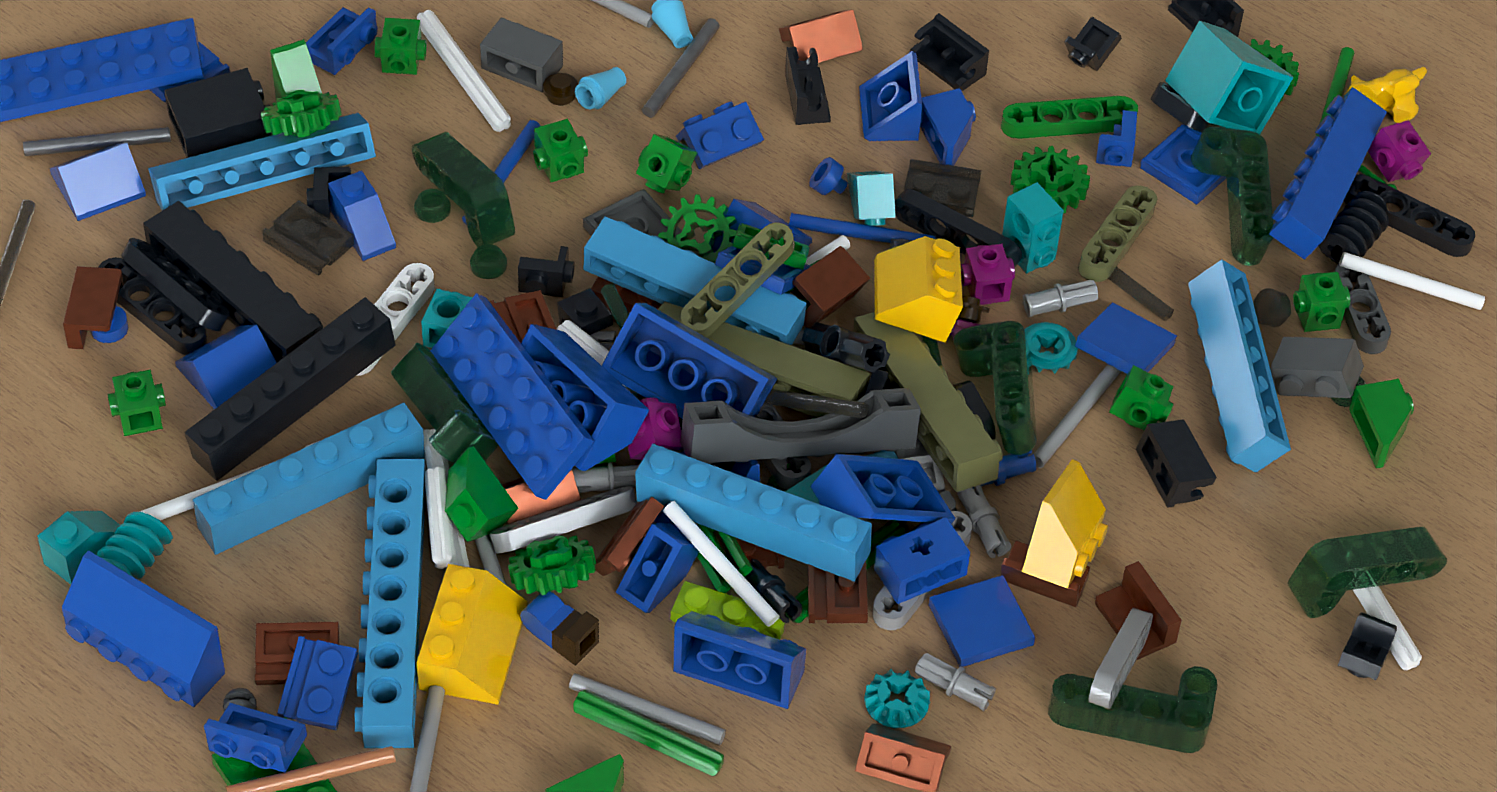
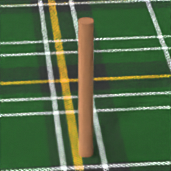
(317, 772)

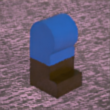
(561, 626)

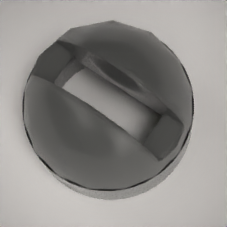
(240, 697)

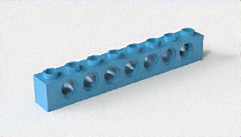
(398, 511)

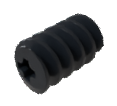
(1356, 227)

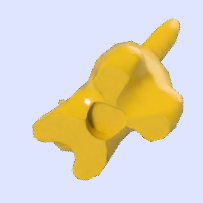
(1393, 91)

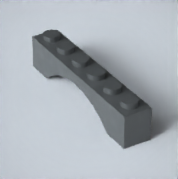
(722, 434)

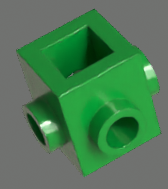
(401, 46)
(559, 158)
(665, 164)
(1321, 301)
(1142, 399)
(137, 402)

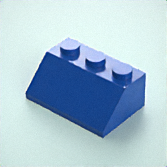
(880, 489)
(738, 658)

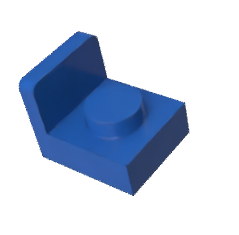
(1119, 147)

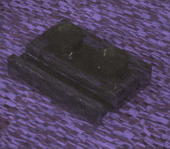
(946, 184)
(308, 237)

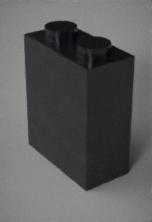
(217, 112)

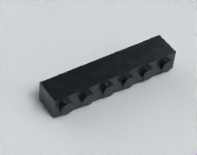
(231, 279)
(290, 388)

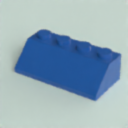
(681, 366)
(589, 390)
(143, 630)

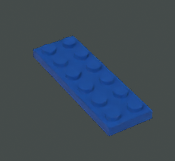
(99, 69)
(512, 396)

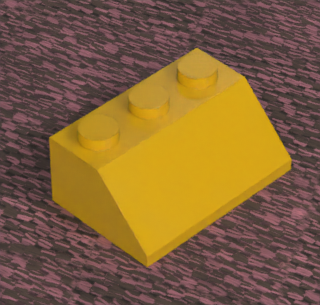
(919, 287)
(1066, 529)
(471, 635)

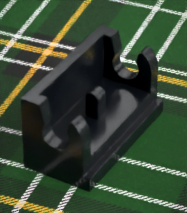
(1220, 13)
(950, 53)
(806, 88)
(1174, 462)

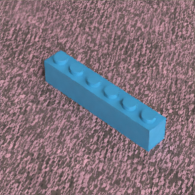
(261, 163)
(676, 275)
(1238, 367)
(306, 478)
(756, 512)

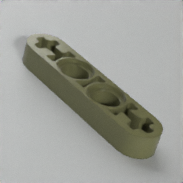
(1116, 232)
(743, 284)

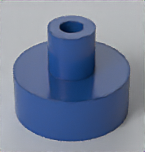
(828, 177)
(118, 328)

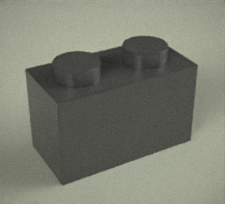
(521, 54)
(1317, 367)

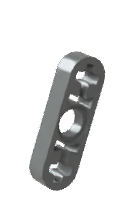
(1359, 321)

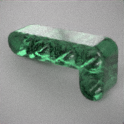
(1244, 162)
(469, 185)
(1003, 352)
(442, 405)
(1361, 563)
(1126, 721)

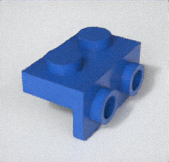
(342, 39)
(721, 134)
(255, 737)

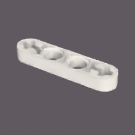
(401, 291)

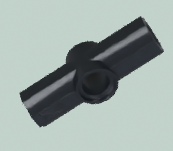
(846, 346)

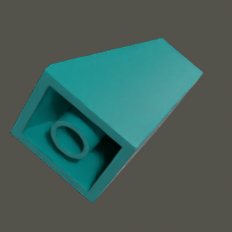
(1227, 79)

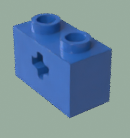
(921, 560)

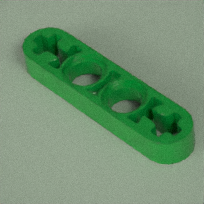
(1068, 111)

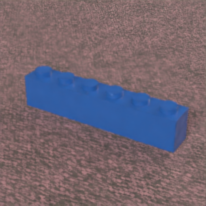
(1326, 172)

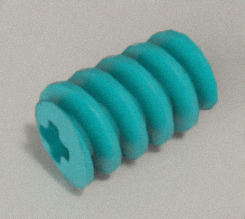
(136, 543)

